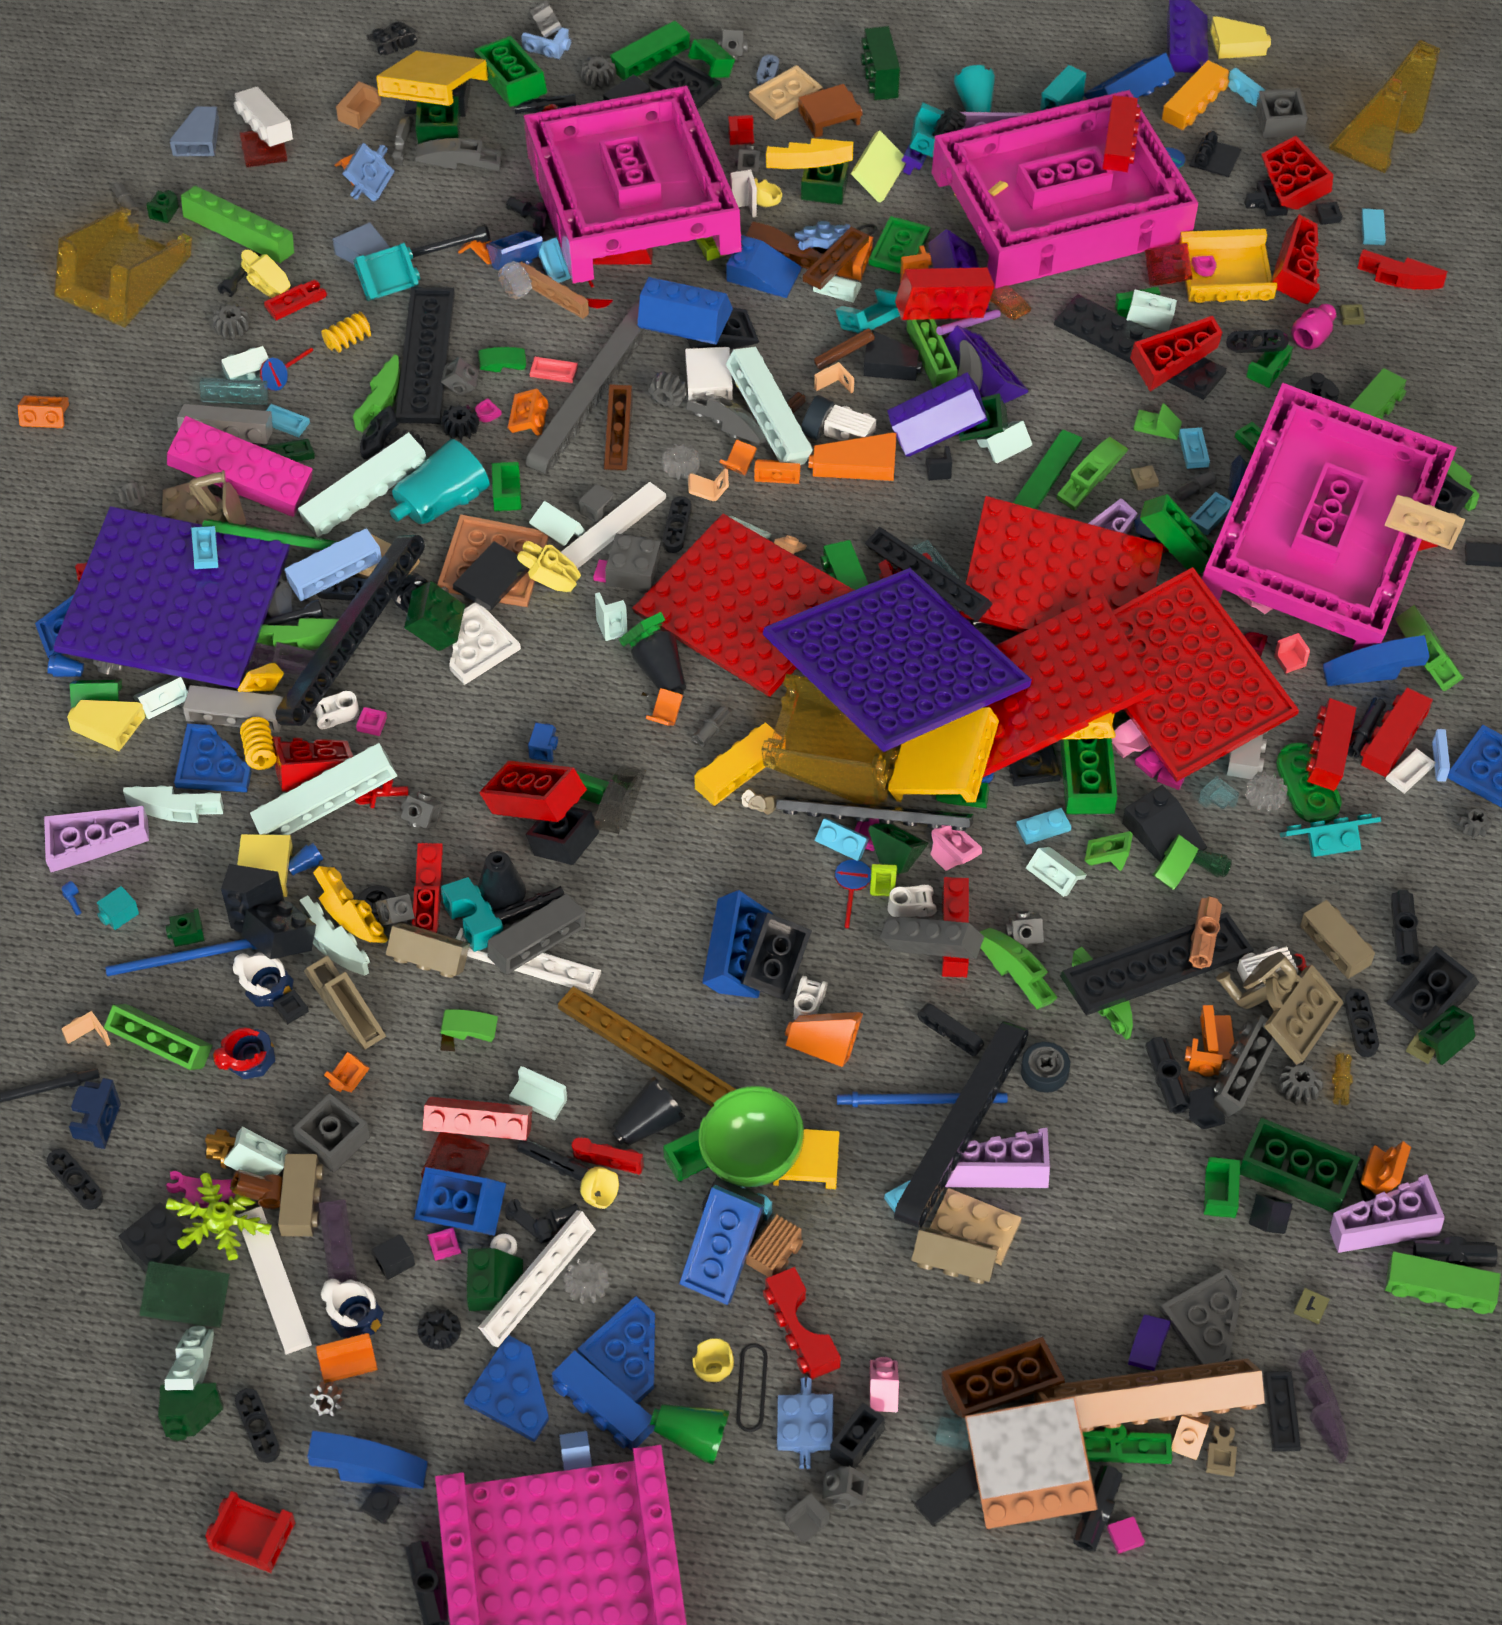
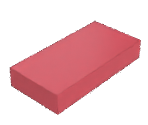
(553, 369)

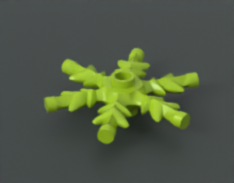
(217, 1218)

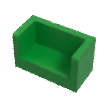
(714, 55)
(1269, 366)
(506, 486)
(684, 1156)
(1222, 1187)

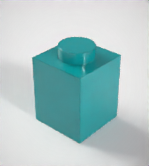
(117, 908)

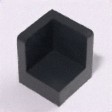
(940, 467)
(1202, 1108)
(1270, 1213)
(393, 1257)

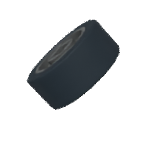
(815, 417)
(1050, 1077)

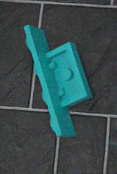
(1333, 838)

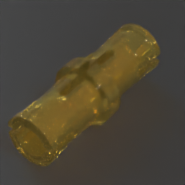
(1342, 1079)

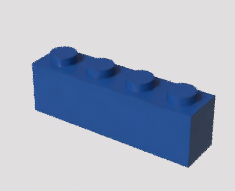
(603, 1401)

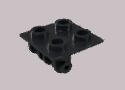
(387, 37)
(1215, 156)

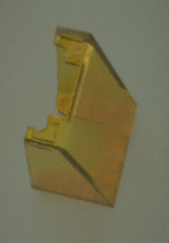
(1393, 105)
(114, 268)
(826, 748)

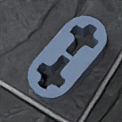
(764, 70)

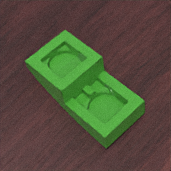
(1176, 862)
(471, 1023)

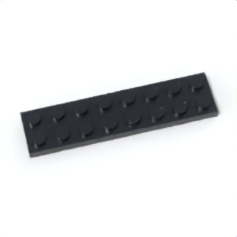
(1118, 336)
(425, 355)
(1149, 966)

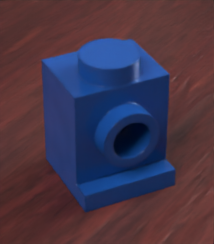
(543, 742)

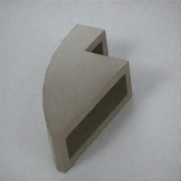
(345, 1002)

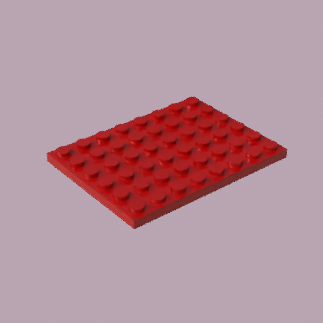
(1047, 564)
(730, 591)
(1078, 674)
(1204, 674)

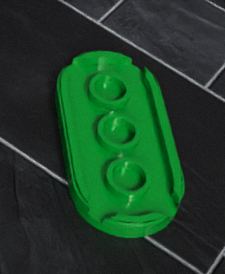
(1312, 800)

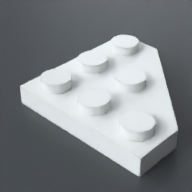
(480, 644)

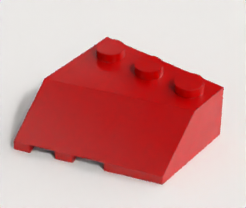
(1296, 174)
(303, 761)

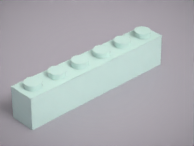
(768, 406)
(362, 485)
(324, 793)

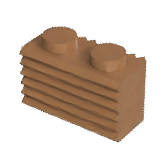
(774, 1247)

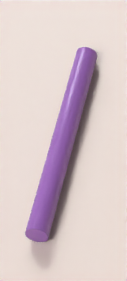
(968, 322)

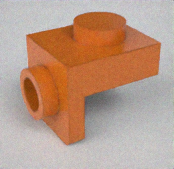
(1205, 1063)
(347, 1073)

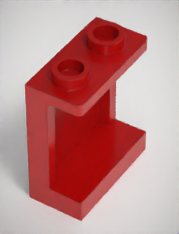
(249, 1532)

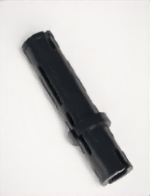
(536, 105)
(1362, 733)
(528, 906)
(563, 1164)

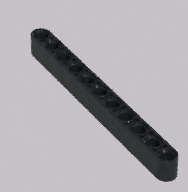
(349, 631)
(961, 1125)

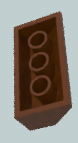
(1001, 1378)

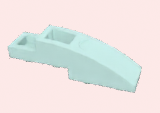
(166, 805)
(335, 942)
(191, 1359)

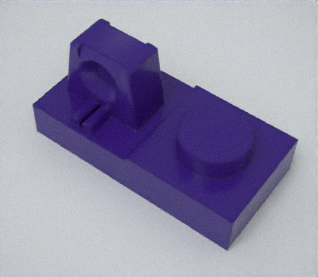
(912, 159)

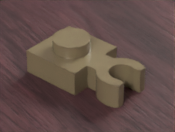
(1221, 1456)

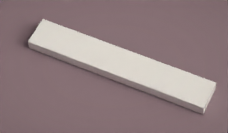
(615, 522)
(550, 968)
(537, 1278)
(276, 1286)

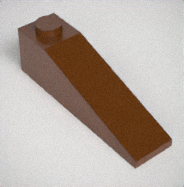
(784, 244)
(618, 427)

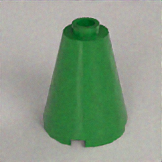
(692, 1428)

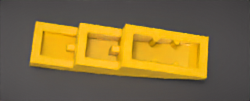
(817, 154)

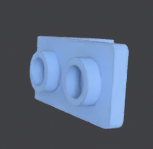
(547, 47)

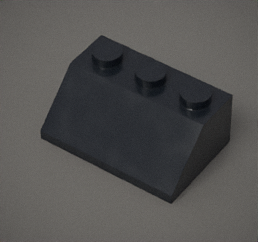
(248, 889)

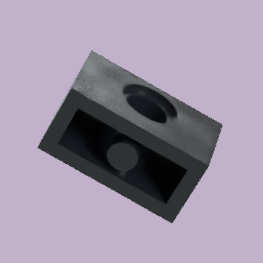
(857, 1436)

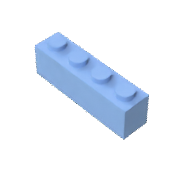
(333, 564)

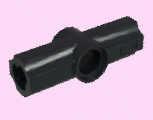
(1405, 938)
(1163, 1063)
(1457, 1251)
(1094, 1521)
(423, 1570)

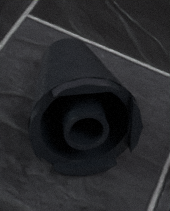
(661, 661)
(501, 882)
(647, 1114)

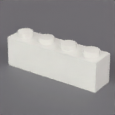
(263, 116)

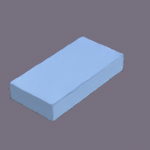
(1441, 755)

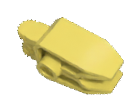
(264, 274)
(549, 566)

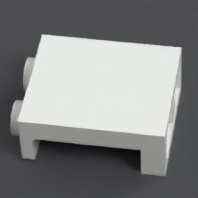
(708, 373)

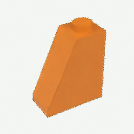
(825, 1035)

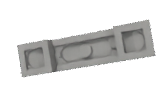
(545, 19)

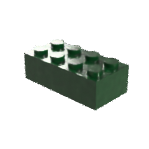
(1299, 1165)

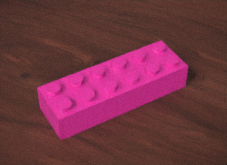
(248, 467)

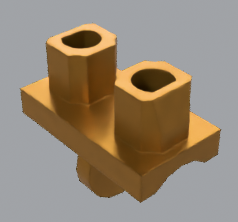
(219, 1146)

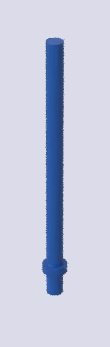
(178, 957)
(932, 1098)

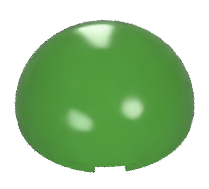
(751, 1136)

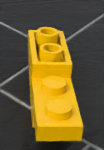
(351, 914)

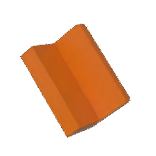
(856, 266)
(777, 472)
(1216, 1032)
(346, 1358)

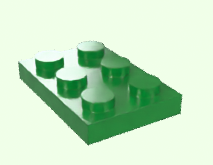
(898, 240)

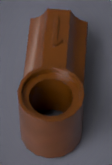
(265, 1188)

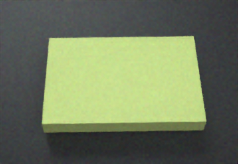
(878, 166)

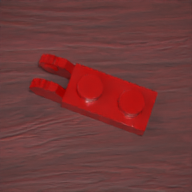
(295, 299)
(607, 1156)

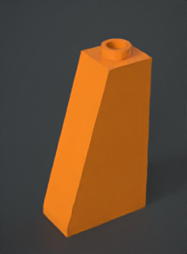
(856, 458)

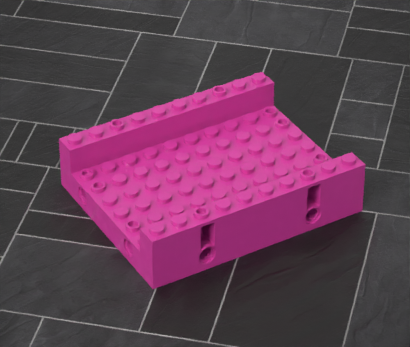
(630, 177)
(1058, 198)
(1315, 511)
(562, 1547)

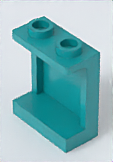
(923, 127)
(386, 272)
(870, 317)

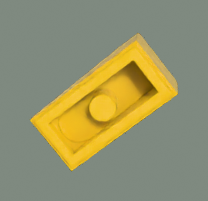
(262, 679)

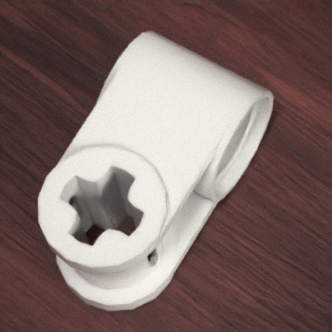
(337, 709)
(912, 901)
(809, 996)

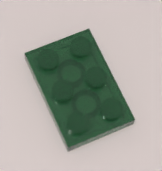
(184, 1294)

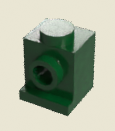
(166, 203)
(185, 928)

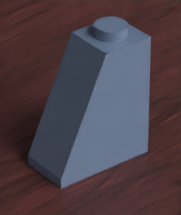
(197, 133)
(359, 242)

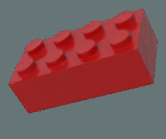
(944, 293)
(533, 791)

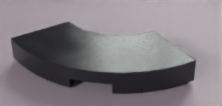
(381, 426)

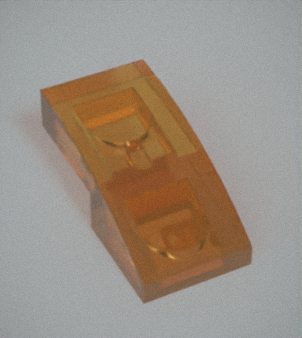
(1010, 302)

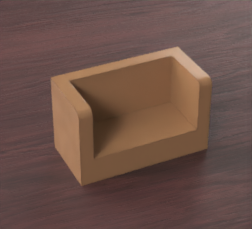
(358, 105)

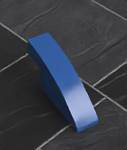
(1377, 661)
(366, 1460)

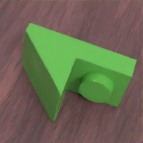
(1163, 424)
(1109, 848)

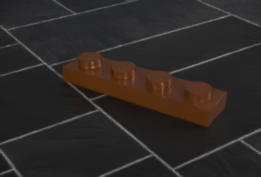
(835, 258)

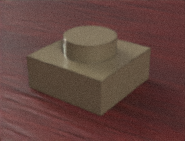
(1144, 477)

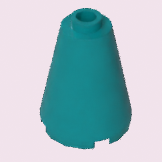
(975, 88)

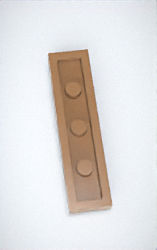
(556, 292)

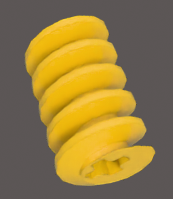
(346, 331)
(258, 743)

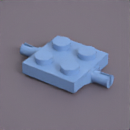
(368, 172)
(820, 235)
(805, 1422)

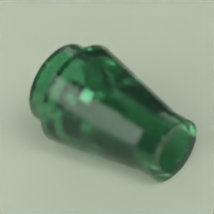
(1214, 863)

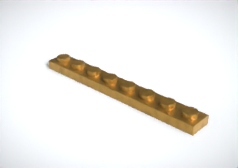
(643, 1046)

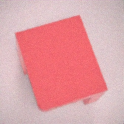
(1292, 653)

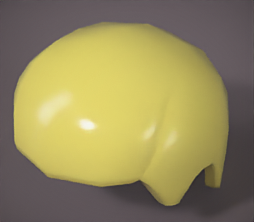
(767, 193)
(599, 1180)
(714, 1354)

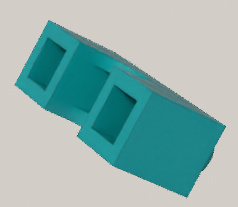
(465, 899)

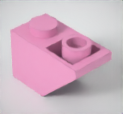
(884, 1384)

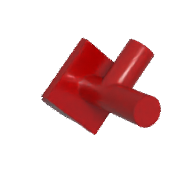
(384, 791)

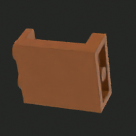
(828, 108)

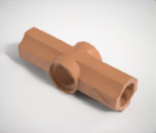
(1205, 932)

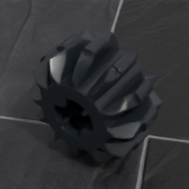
(460, 421)
(403, 593)

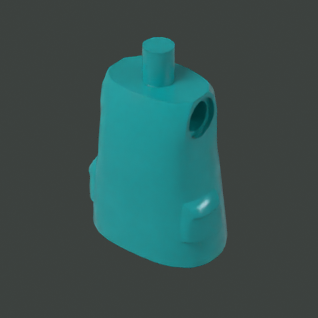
(439, 484)

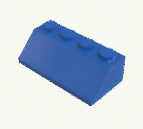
(1139, 78)
(683, 310)
(729, 943)

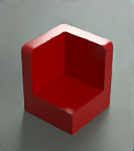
(741, 130)

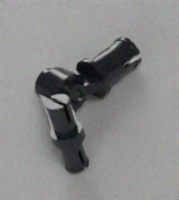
(537, 212)
(543, 1227)

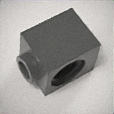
(394, 910)

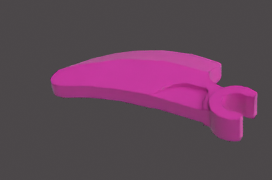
(190, 1184)

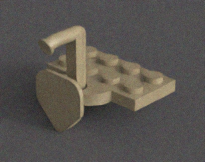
(195, 502)
(1300, 1003)

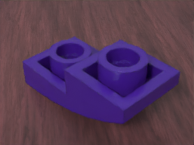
(1149, 1342)

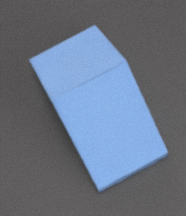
(575, 1450)

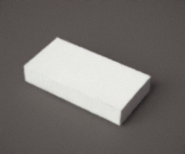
(1410, 771)

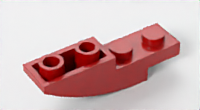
(1407, 275)
(428, 886)

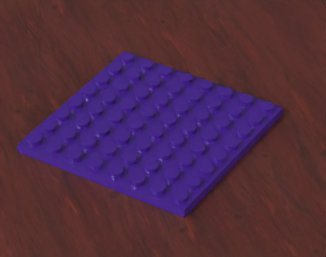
(158, 613)
(896, 658)

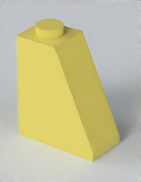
(1238, 38)
(106, 721)

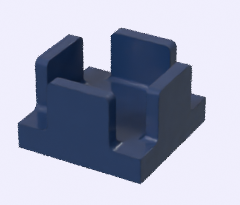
(100, 1107)

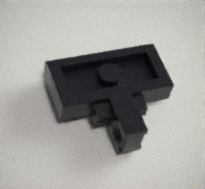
(1265, 198)

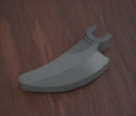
(401, 139)
(970, 363)
(281, 601)

